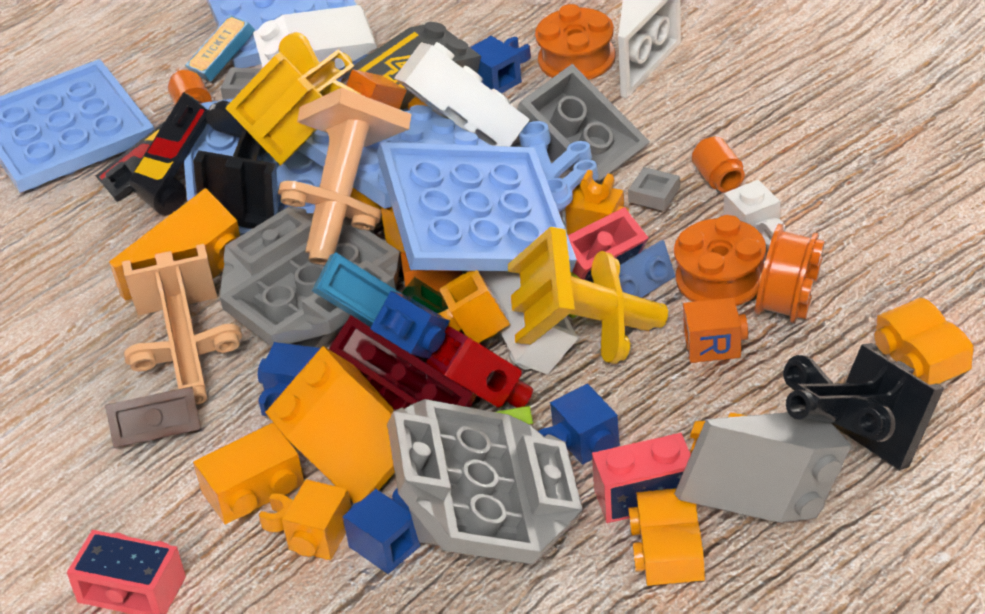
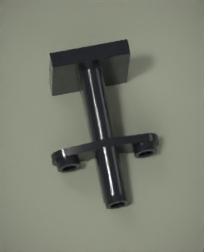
(238, 181)
(876, 406)

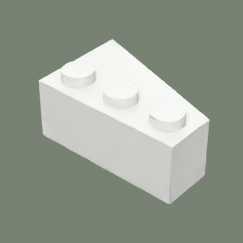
(460, 95)

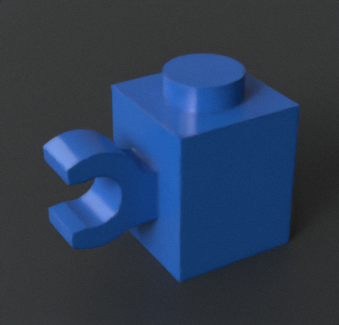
(501, 62)
(410, 325)
(280, 369)
(583, 423)
(381, 530)

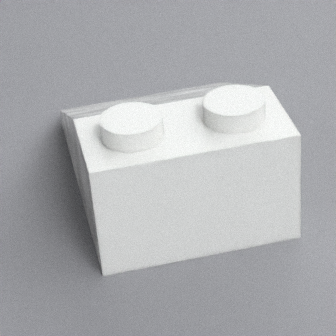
(325, 29)
(645, 38)

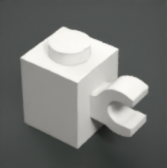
(755, 206)

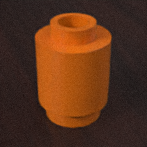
(190, 83)
(718, 164)

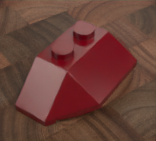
(393, 371)

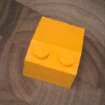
(194, 223)
(337, 423)

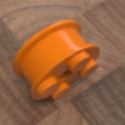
(575, 38)
(719, 260)
(789, 274)

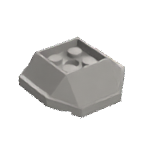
(271, 280)
(482, 481)

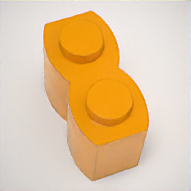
(924, 341)
(669, 538)

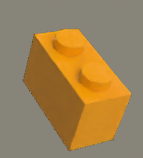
(248, 472)

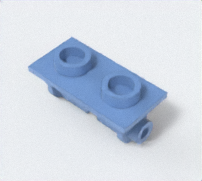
(646, 270)

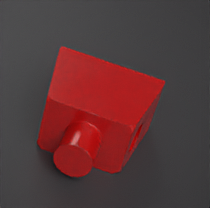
(470, 365)

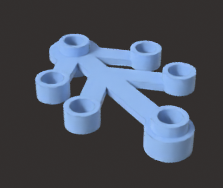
(537, 135)

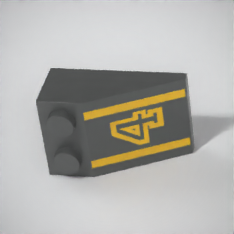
(395, 53)

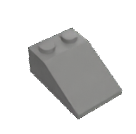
(582, 113)
(764, 466)

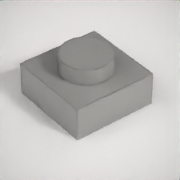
(236, 80)
(654, 189)

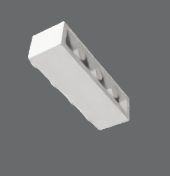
(546, 350)

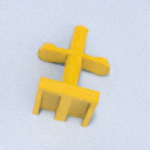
(272, 99)
(551, 294)

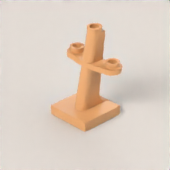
(351, 125)
(172, 288)

